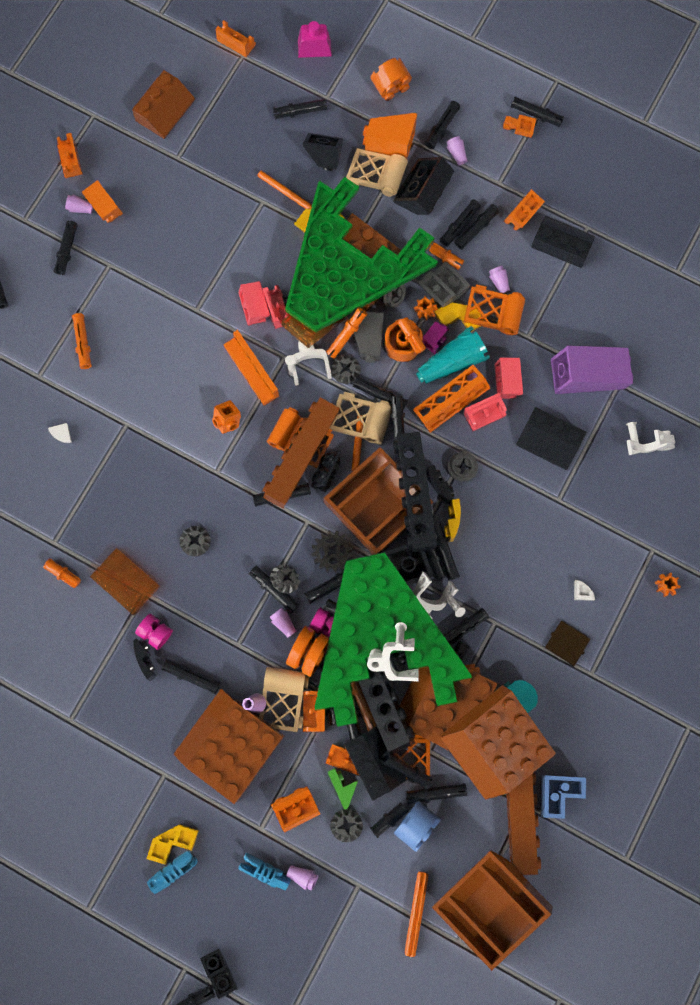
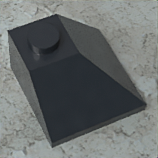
(324, 150)

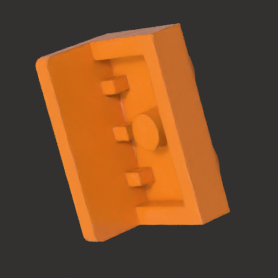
(295, 809)

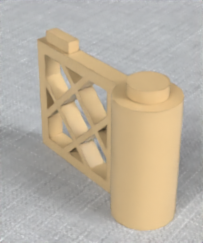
(390, 175)
(376, 418)
(288, 683)

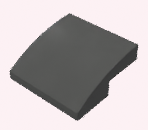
(444, 284)

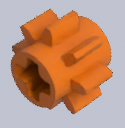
(425, 313)
(664, 587)

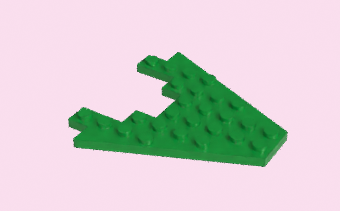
(337, 277)
(367, 609)

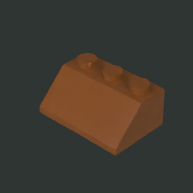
(163, 104)

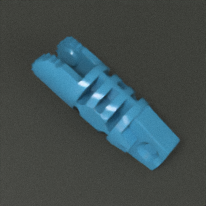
(173, 871)
(264, 872)

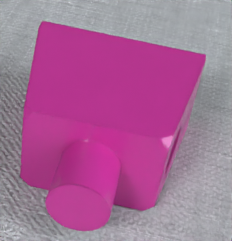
(314, 41)

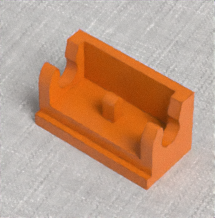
(234, 39)
(69, 156)
(102, 202)
(524, 210)
(313, 720)
(340, 759)

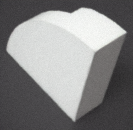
(61, 433)
(582, 591)

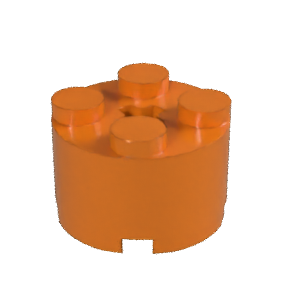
(391, 78)
(395, 347)

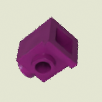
(435, 337)

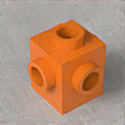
(226, 417)

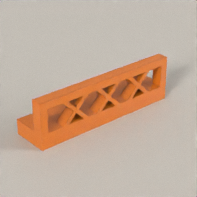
(251, 369)
(454, 401)

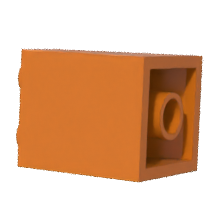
(390, 134)

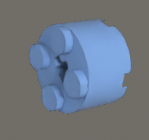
(417, 826)

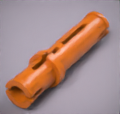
(350, 327)
(82, 348)

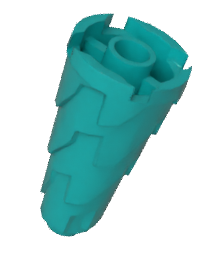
(455, 356)

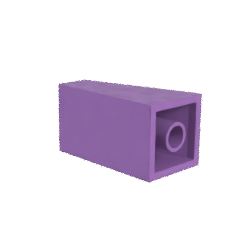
(591, 369)

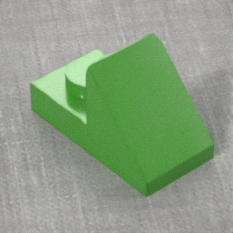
(344, 793)

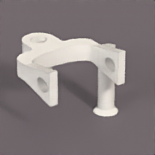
(306, 353)
(663, 442)
(436, 605)
(381, 660)

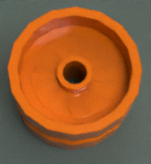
(309, 651)

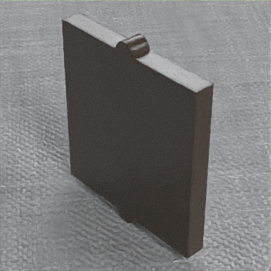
(567, 643)

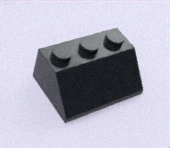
(424, 185)
(563, 241)
(551, 438)
(409, 563)
(366, 755)

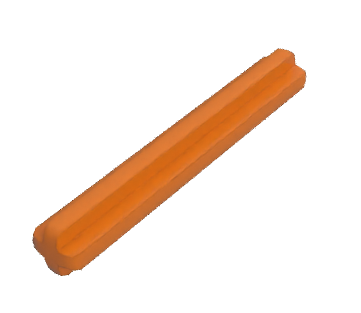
(416, 914)

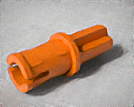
(446, 255)
(411, 335)
(62, 573)

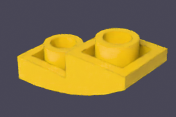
(452, 525)

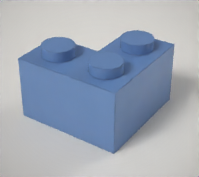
(555, 790)

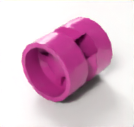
(322, 622)
(153, 631)

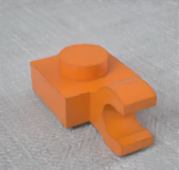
(523, 125)

